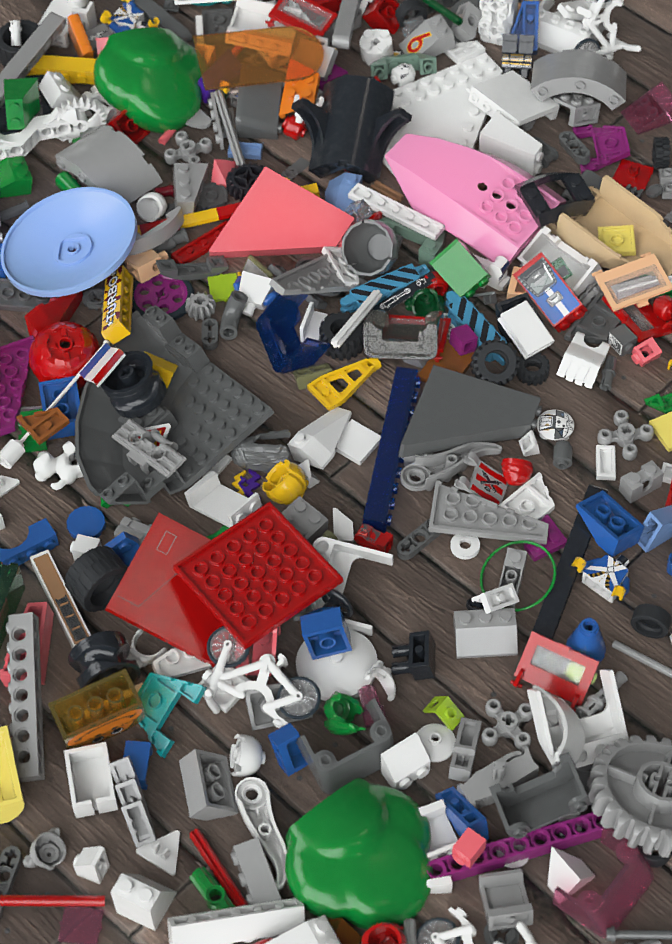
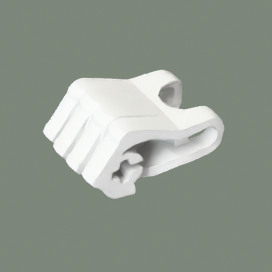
(582, 362)

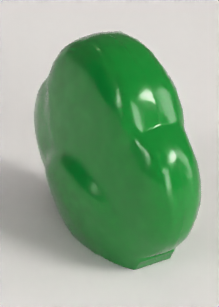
(150, 77)
(361, 856)

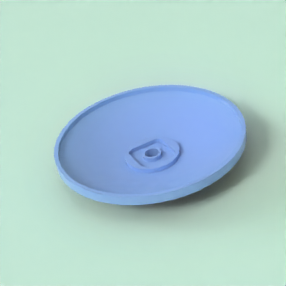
(42, 241)

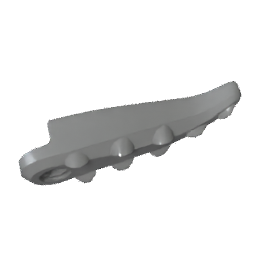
(443, 465)

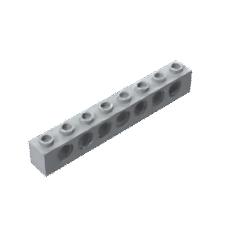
(18, 624)

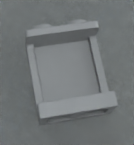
(505, 899)

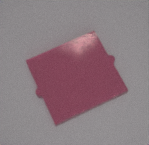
(80, 925)

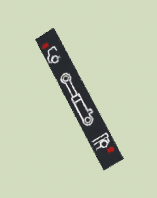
(404, 293)

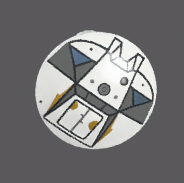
(555, 425)

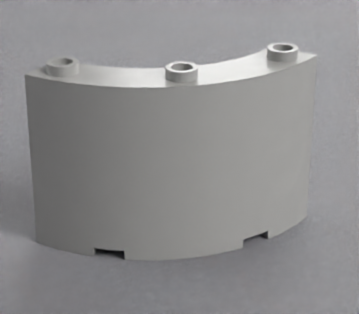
(579, 73)
(110, 162)

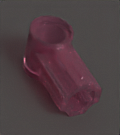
(365, 695)

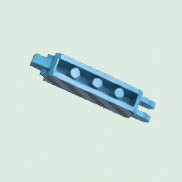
(387, 284)
(464, 312)

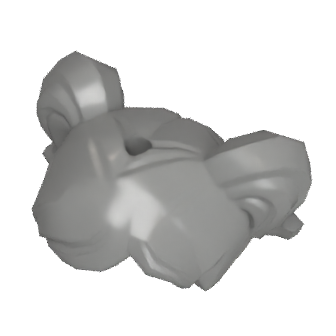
(45, 844)

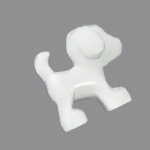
(47, 465)

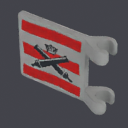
(484, 482)

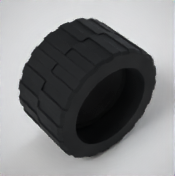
(7, 51)
(95, 577)

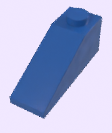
(462, 813)

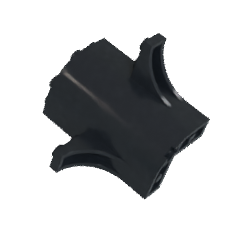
(351, 126)

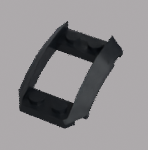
(538, 206)

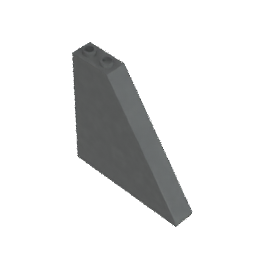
(466, 410)

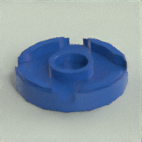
(86, 521)

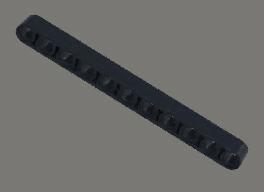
(556, 600)

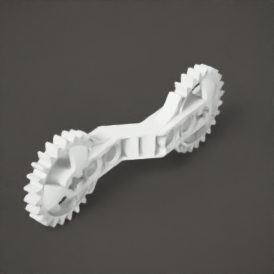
(61, 124)

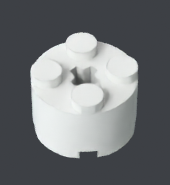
(375, 45)

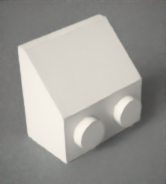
(405, 762)

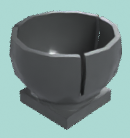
(370, 247)

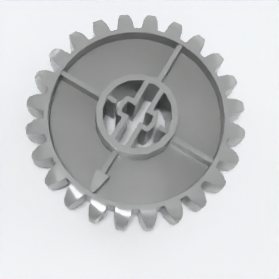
(625, 790)

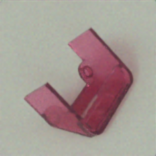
(620, 897)

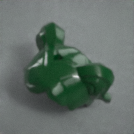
(425, 301)

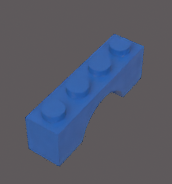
(40, 538)

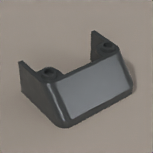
(335, 774)

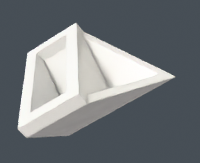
(567, 872)

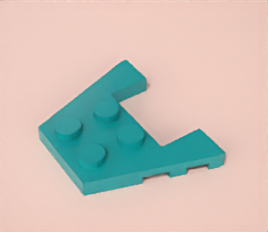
(158, 698)

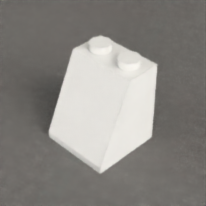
(141, 899)

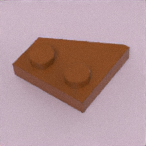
(43, 424)

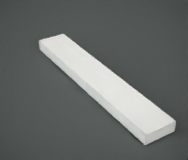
(397, 211)

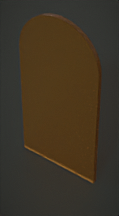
(257, 56)

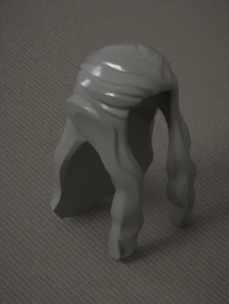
(261, 456)

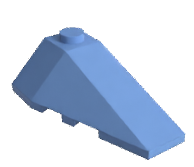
(338, 190)

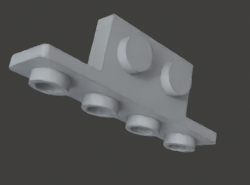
(218, 125)

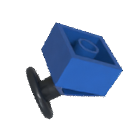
(326, 628)

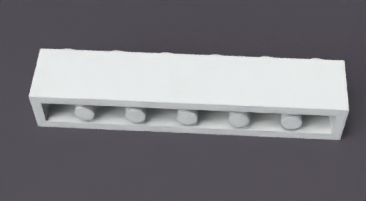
(237, 923)

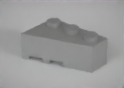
(254, 872)

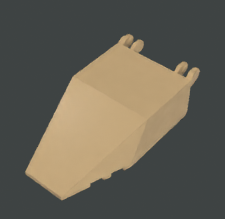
(616, 207)

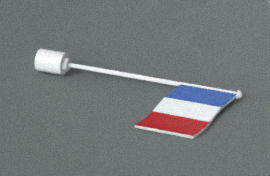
(94, 371)

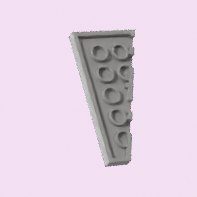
(312, 278)
(477, 517)

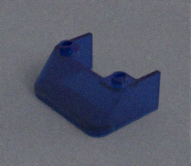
(280, 337)

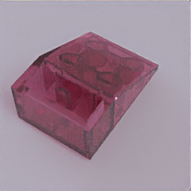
(650, 110)

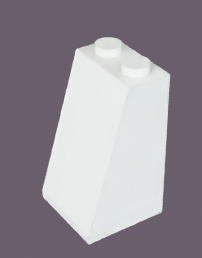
(511, 144)

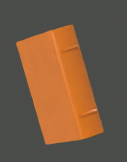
(79, 37)

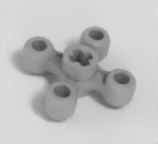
(188, 149)
(625, 435)
(491, 735)

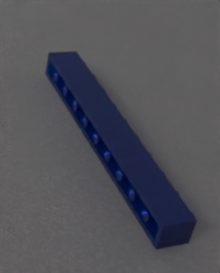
(387, 463)

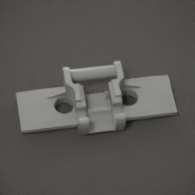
(162, 457)

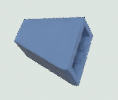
(657, 528)

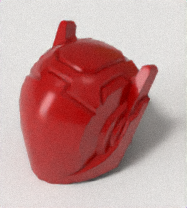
(384, 934)

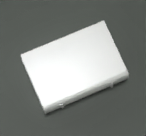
(526, 329)

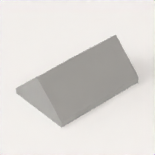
(255, 702)

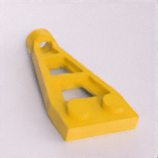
(329, 396)

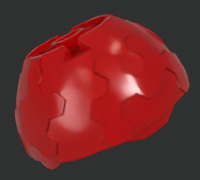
(52, 361)

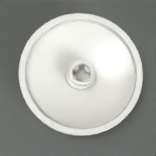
(340, 671)

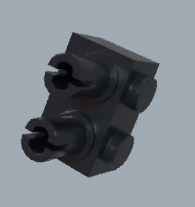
(421, 656)

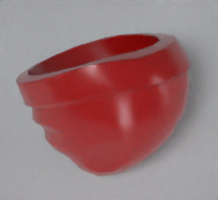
(516, 471)

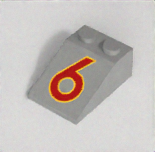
(429, 38)

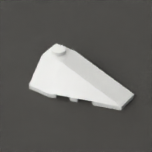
(320, 438)

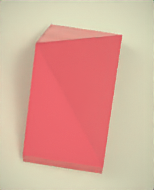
(220, 171)

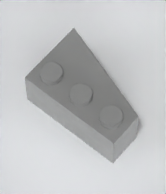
(188, 184)

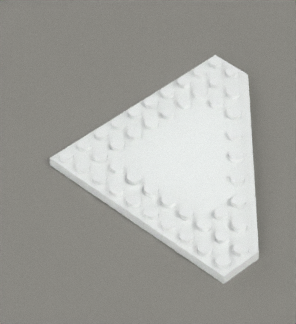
(442, 105)

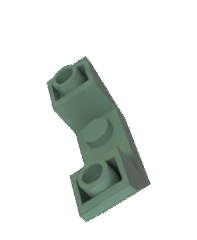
(420, 62)

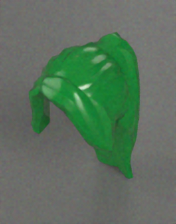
(340, 714)

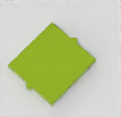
(221, 286)

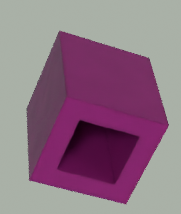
(463, 339)

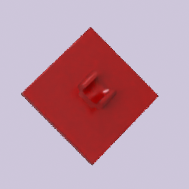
(633, 174)

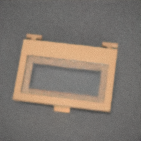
(633, 282)

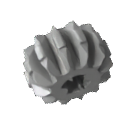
(200, 306)

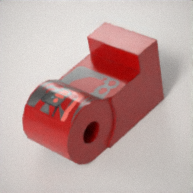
(374, 539)

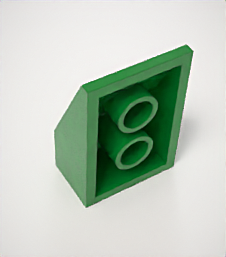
(14, 177)

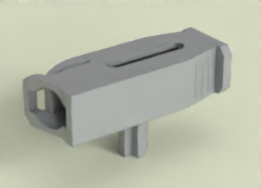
(512, 768)

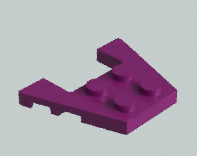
(609, 145)

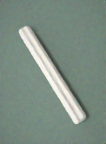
(356, 318)

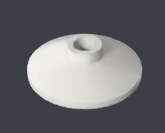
(441, 749)

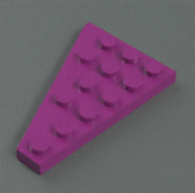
(13, 380)

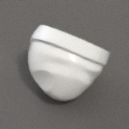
(151, 206)

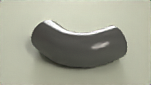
(232, 315)

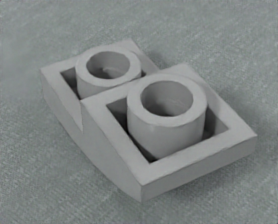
(665, 180)

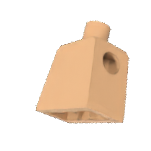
(143, 265)

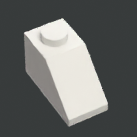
(91, 864)

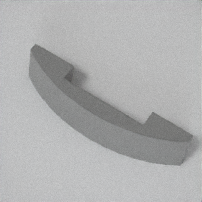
(159, 233)

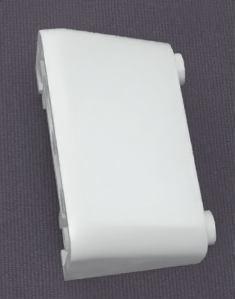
(554, 248)

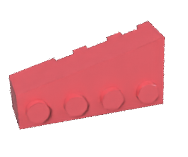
(45, 616)

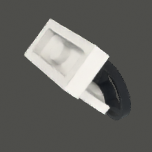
(494, 599)

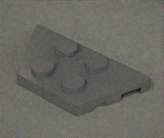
(595, 322)

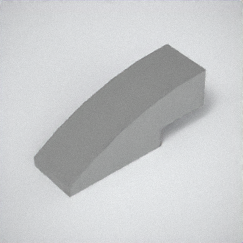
(465, 749)

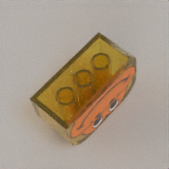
(98, 711)

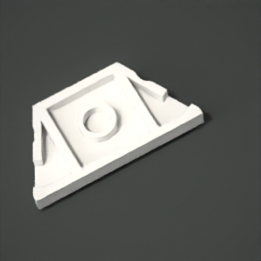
(530, 499)

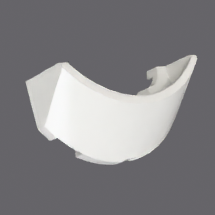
(570, 725)

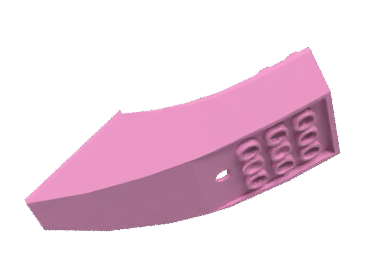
(443, 183)

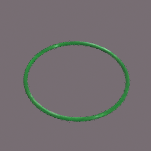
(516, 542)

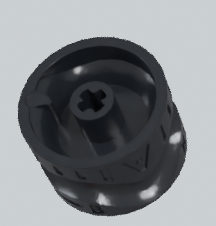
(134, 386)
(101, 657)

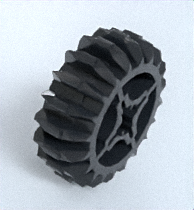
(241, 179)

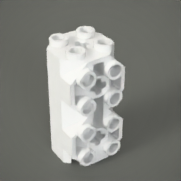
(497, 19)

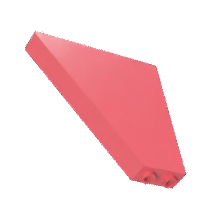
(281, 220)

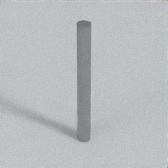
(642, 658)

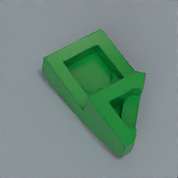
(662, 404)

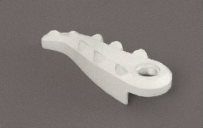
(261, 823)

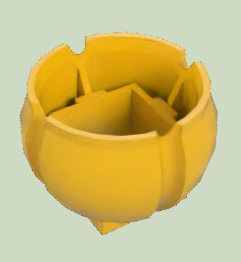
(285, 483)

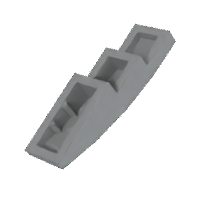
(132, 801)

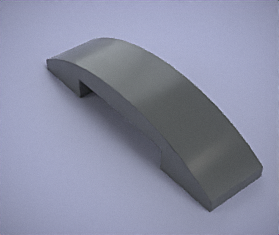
(192, 271)

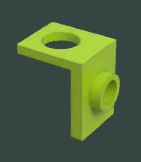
(445, 710)

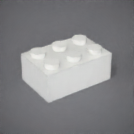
(90, 780)

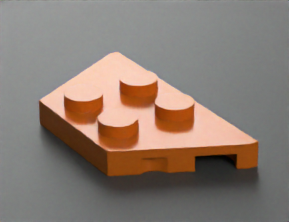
(304, 88)

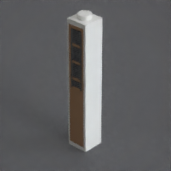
(59, 597)

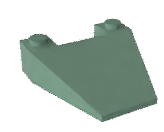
(429, 248)

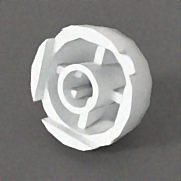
(246, 756)

